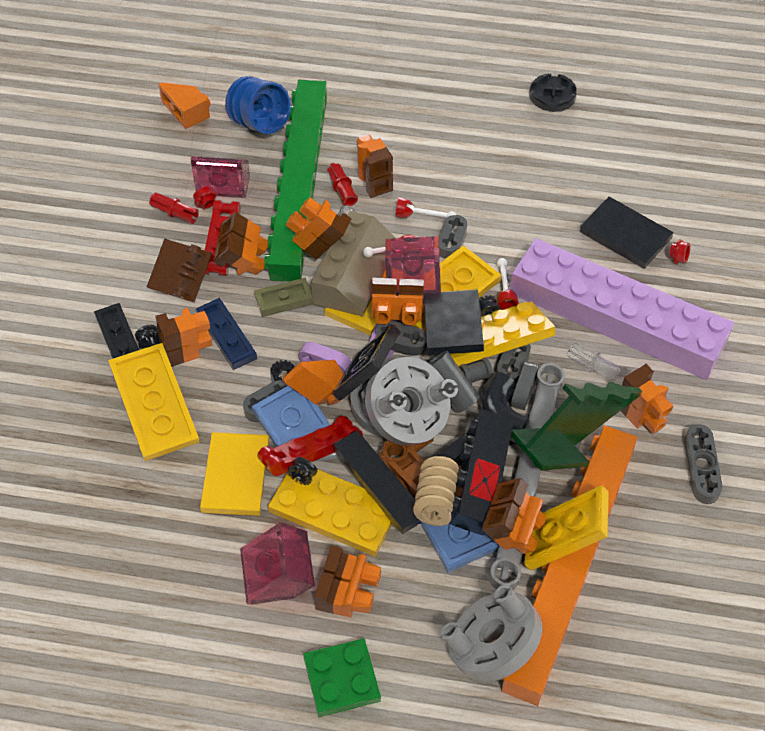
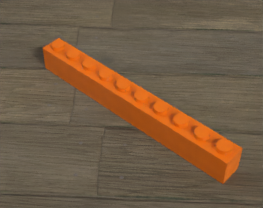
(565, 577)

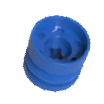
(258, 104)

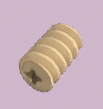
(436, 491)

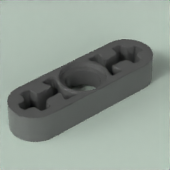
(697, 474)

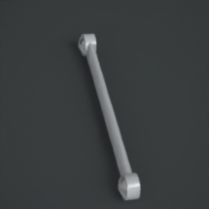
(541, 411)

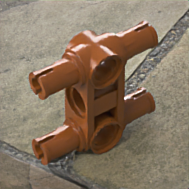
(408, 464)

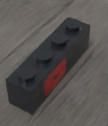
(481, 469)

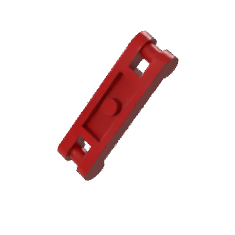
(213, 233)
(310, 446)

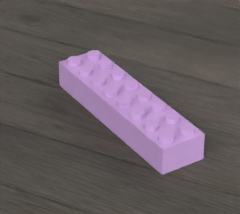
(621, 308)

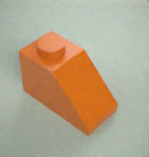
(185, 103)
(316, 380)

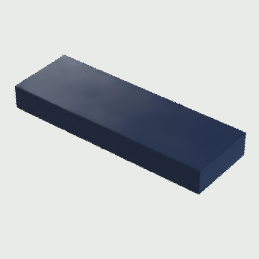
(228, 334)

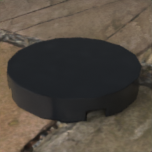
(553, 92)

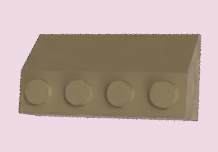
(345, 273)

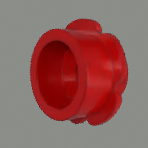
(204, 197)
(680, 251)

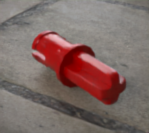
(342, 184)
(174, 207)

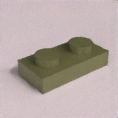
(283, 297)

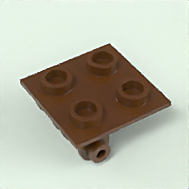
(179, 270)

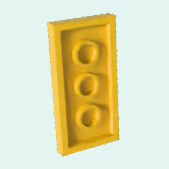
(464, 272)
(509, 330)
(153, 402)
(334, 510)

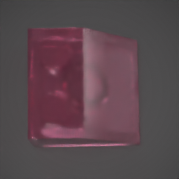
(224, 175)
(414, 260)
(277, 565)

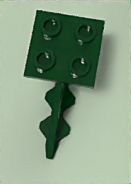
(574, 420)

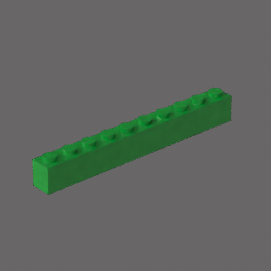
(298, 177)

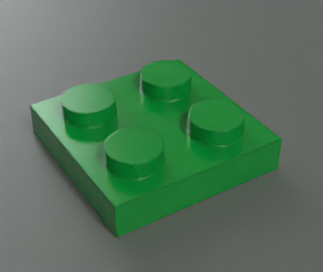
(341, 677)

